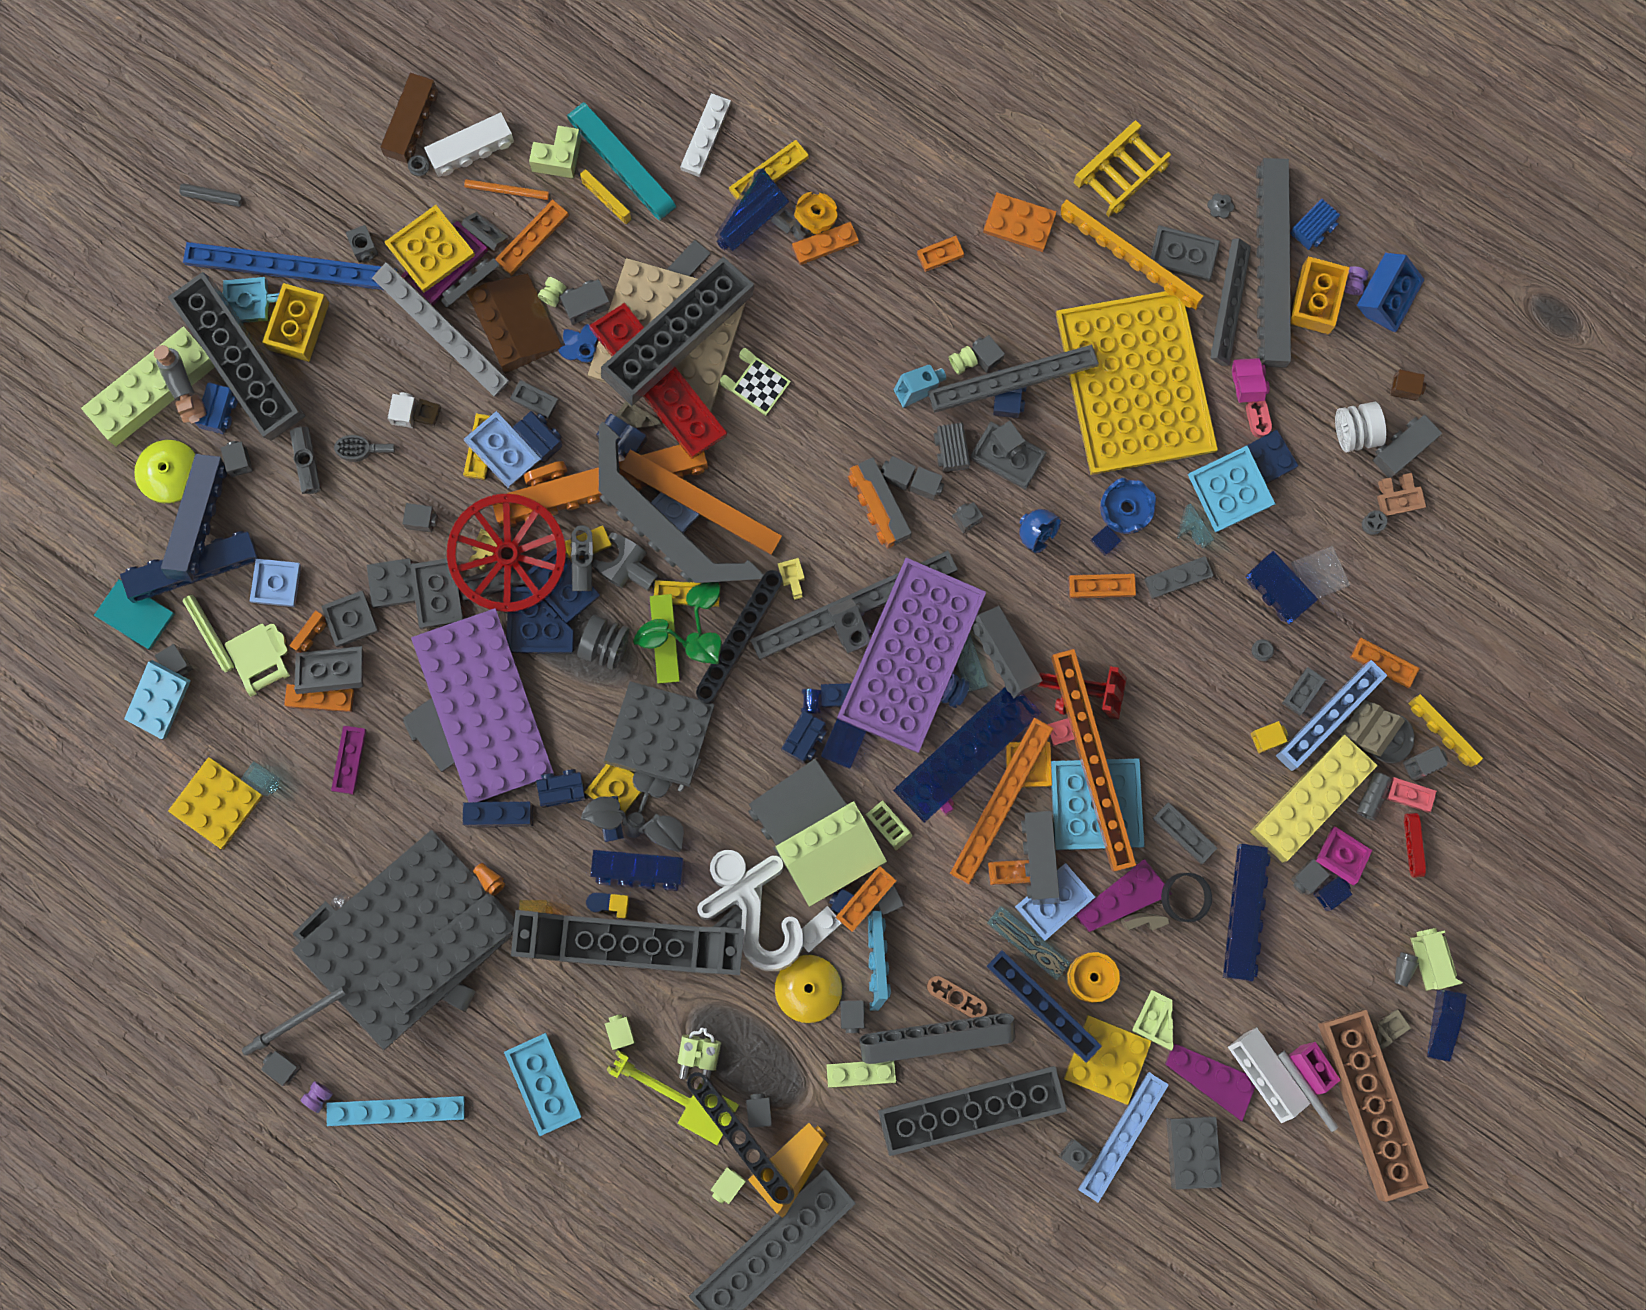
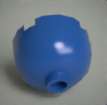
(1037, 528)

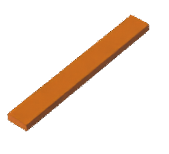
(700, 502)
(1001, 800)

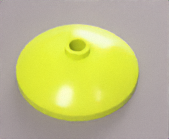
(169, 484)

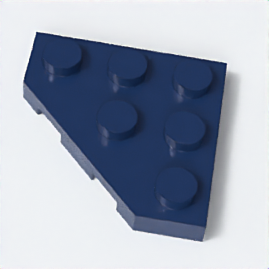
(537, 628)

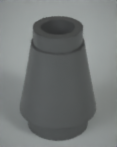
(1405, 968)

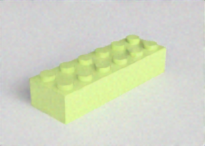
(142, 390)

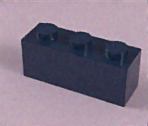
(497, 814)

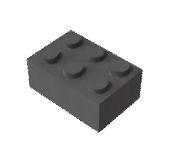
(1193, 1152)

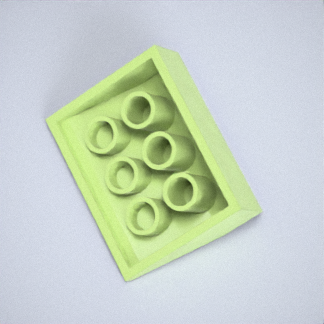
(831, 853)

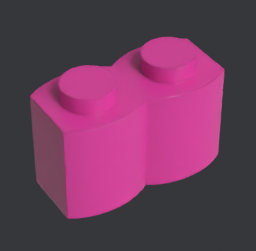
(1249, 380)

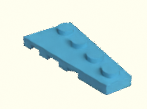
(877, 962)

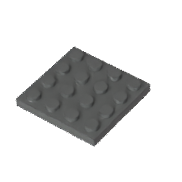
(659, 734)

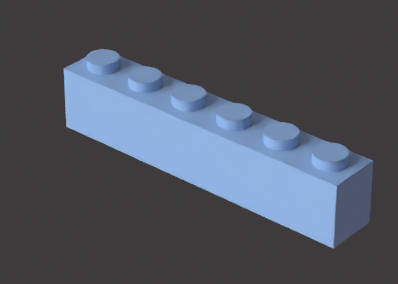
(1331, 715)

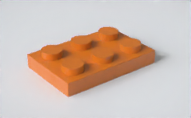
(1019, 222)

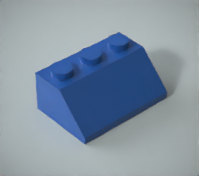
(1391, 291)

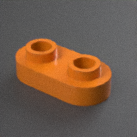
(551, 471)

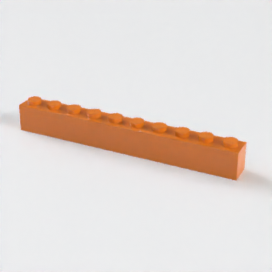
(584, 486)
(1093, 760)

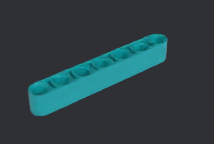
(621, 161)

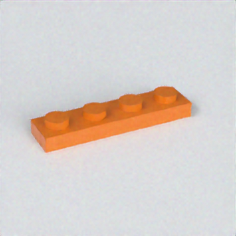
(531, 237)

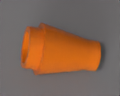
(489, 879)

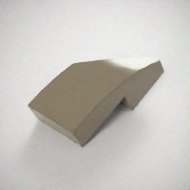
(636, 417)
(1152, 920)
(1391, 1028)

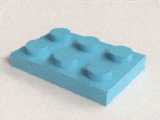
(157, 699)

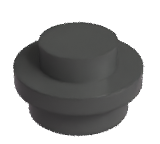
(1262, 650)

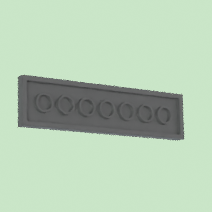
(774, 1246)

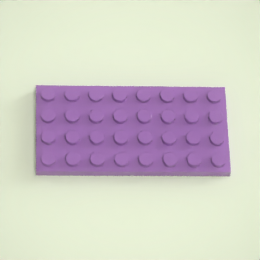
(911, 655)
(482, 706)

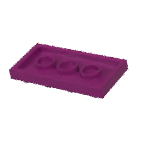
(435, 292)

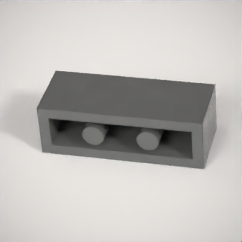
(1406, 445)

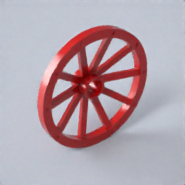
(455, 537)

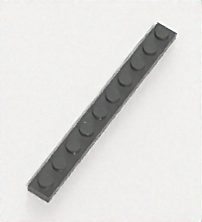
(820, 619)

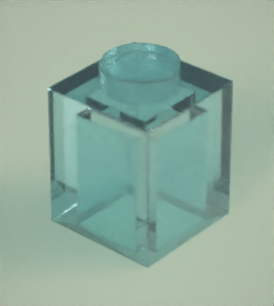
(261, 779)

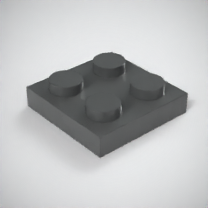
(390, 583)
(349, 618)

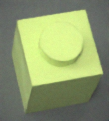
(619, 1032)
(727, 1186)

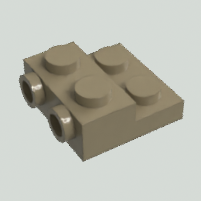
(1372, 727)

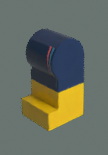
(608, 902)

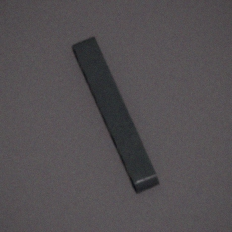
(740, 626)
(730, 1132)

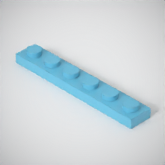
(396, 1111)

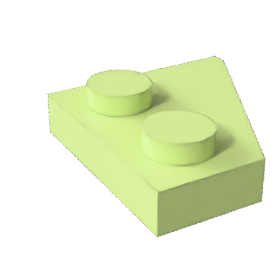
(1156, 1020)

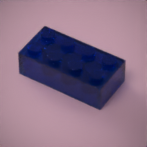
(637, 869)

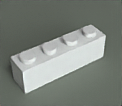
(469, 145)
(1269, 1075)

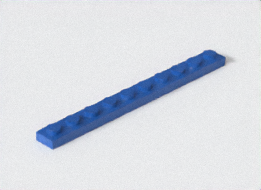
(281, 265)

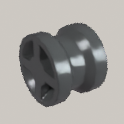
(1379, 521)

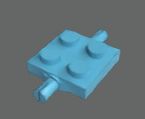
(249, 298)

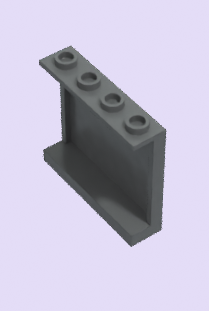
(796, 803)

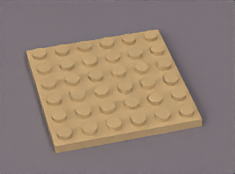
(647, 293)

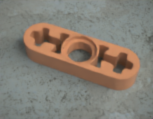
(974, 1000)

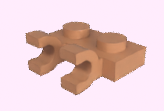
(1401, 501)

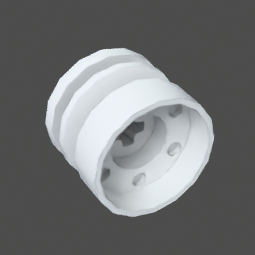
(1360, 427)

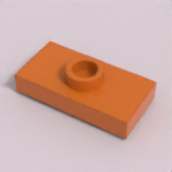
(1008, 872)

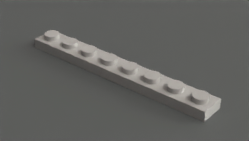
(441, 329)

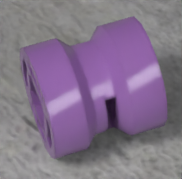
(1355, 281)
(316, 1096)

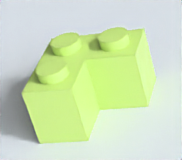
(557, 158)

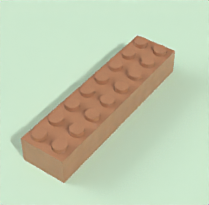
(1373, 1106)

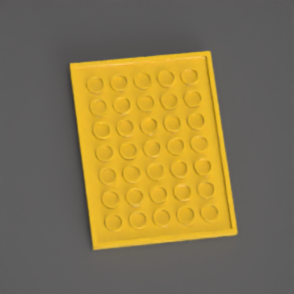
(1148, 388)

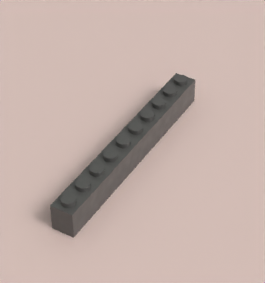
(1274, 263)

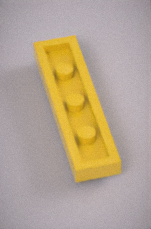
(775, 167)
(1450, 736)

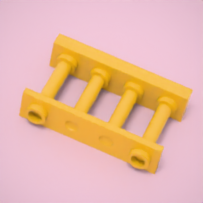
(1102, 163)

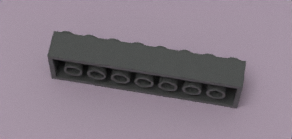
(677, 331)
(236, 356)
(971, 1110)

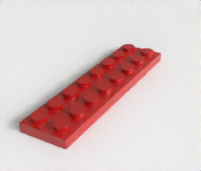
(672, 396)

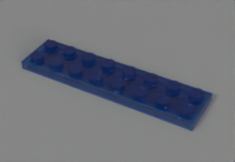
(966, 753)

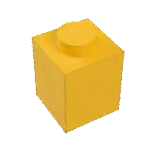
(1269, 737)

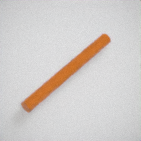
(512, 190)

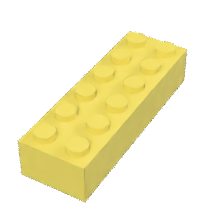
(1313, 798)

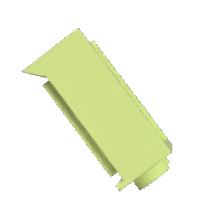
(1434, 959)

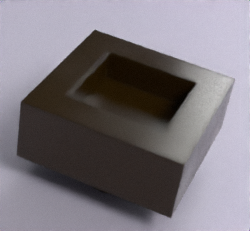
(426, 412)

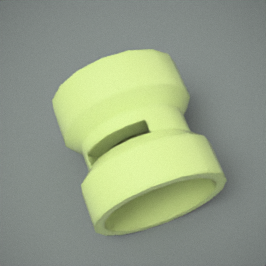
(551, 292)
(963, 360)

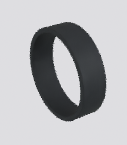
(1207, 897)

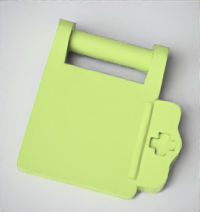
(257, 652)

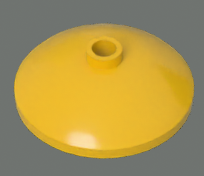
(808, 1006)

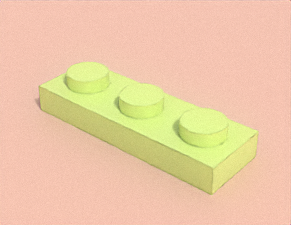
(860, 1073)

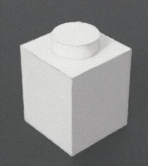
(402, 410)

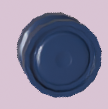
(955, 691)

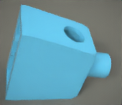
(916, 384)

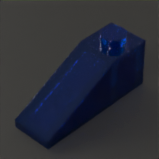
(1446, 1024)

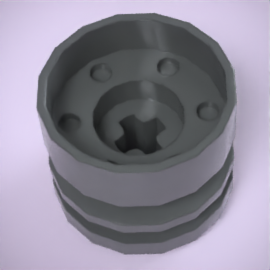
(603, 642)

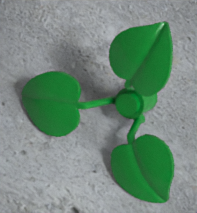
(698, 646)

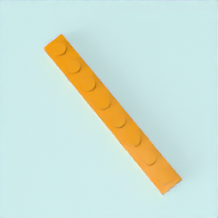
(1132, 255)

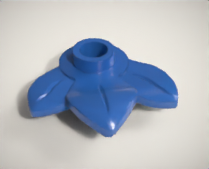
(578, 342)

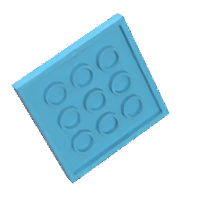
(1073, 809)

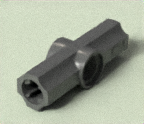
(307, 472)

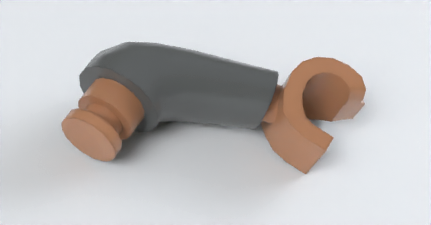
(175, 376)

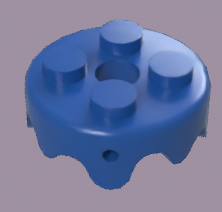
(1137, 495)

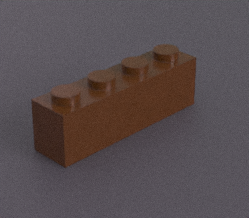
(409, 118)

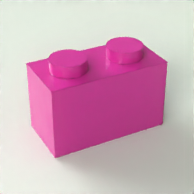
(1314, 1067)

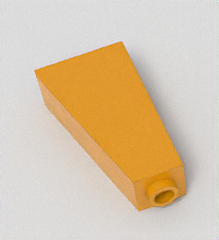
(795, 1163)

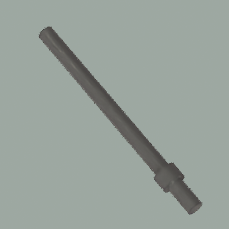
(263, 1040)

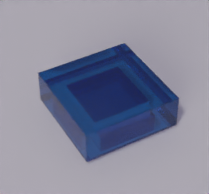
(1105, 540)

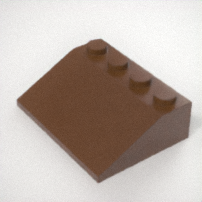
(514, 321)

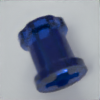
(811, 701)

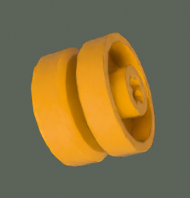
(1079, 977)

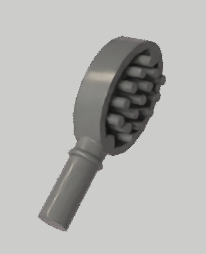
(356, 448)

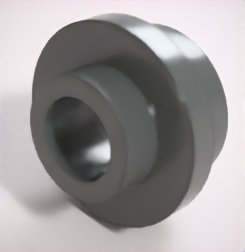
(414, 161)

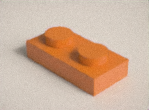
(940, 253)
(314, 625)

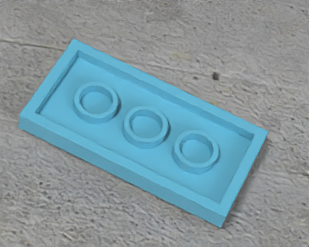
(543, 1084)

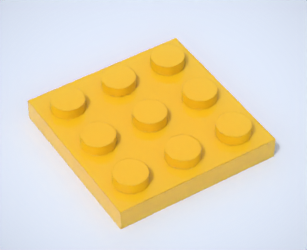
(429, 248)
(215, 803)
(1115, 1066)

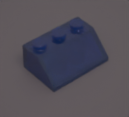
(1280, 588)

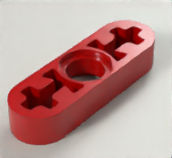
(1414, 845)

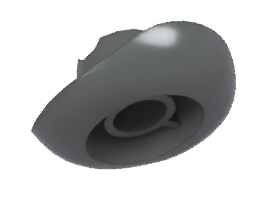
(1400, 745)

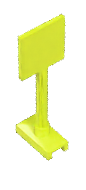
(694, 1116)

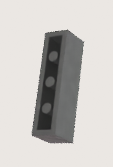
(1006, 652)
(1042, 858)

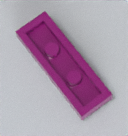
(348, 760)

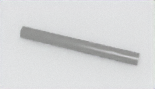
(1307, 1090)

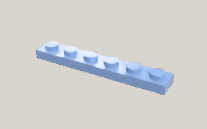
(1123, 1137)

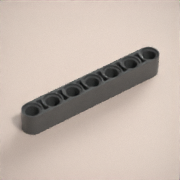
(937, 1038)

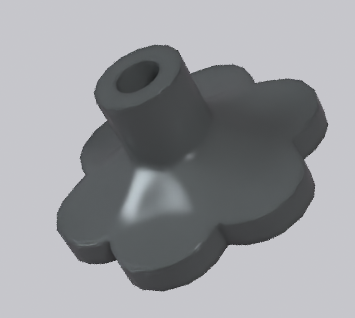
(1219, 209)

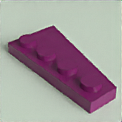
(1128, 894)
(1219, 1082)

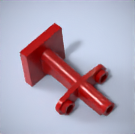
(1111, 692)

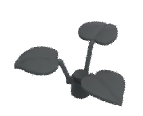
(665, 831)

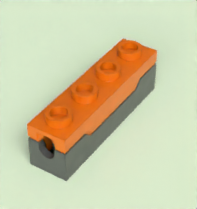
(880, 503)

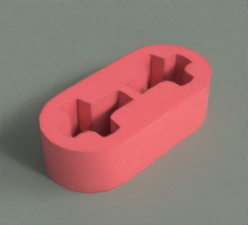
(1263, 416)

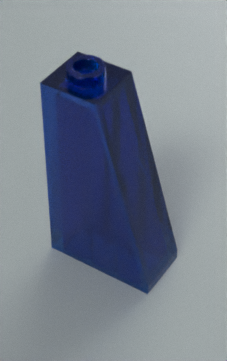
(753, 208)

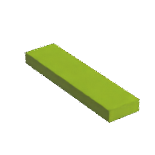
(666, 654)

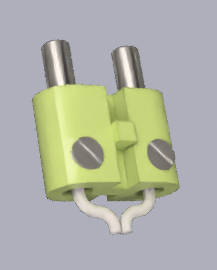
(698, 1053)

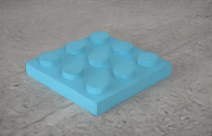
(1231, 489)

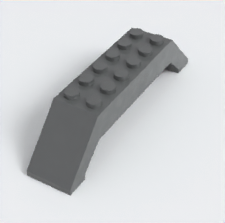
(655, 525)
(627, 943)

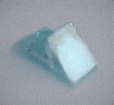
(1192, 522)

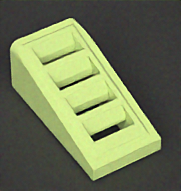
(900, 840)

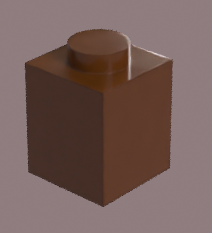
(1408, 385)

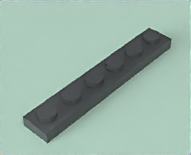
(1230, 302)

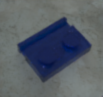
(843, 744)

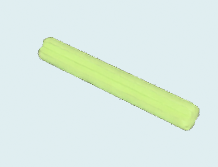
(208, 633)

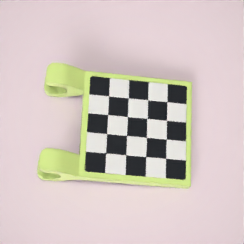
(758, 385)

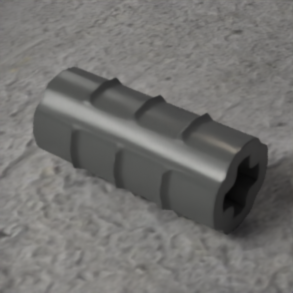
(1374, 796)

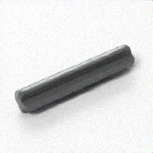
(211, 195)

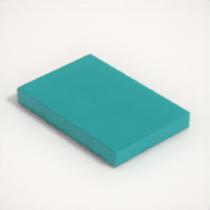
(140, 620)

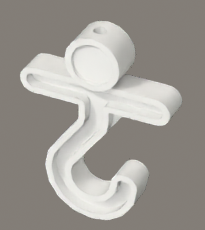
(745, 890)

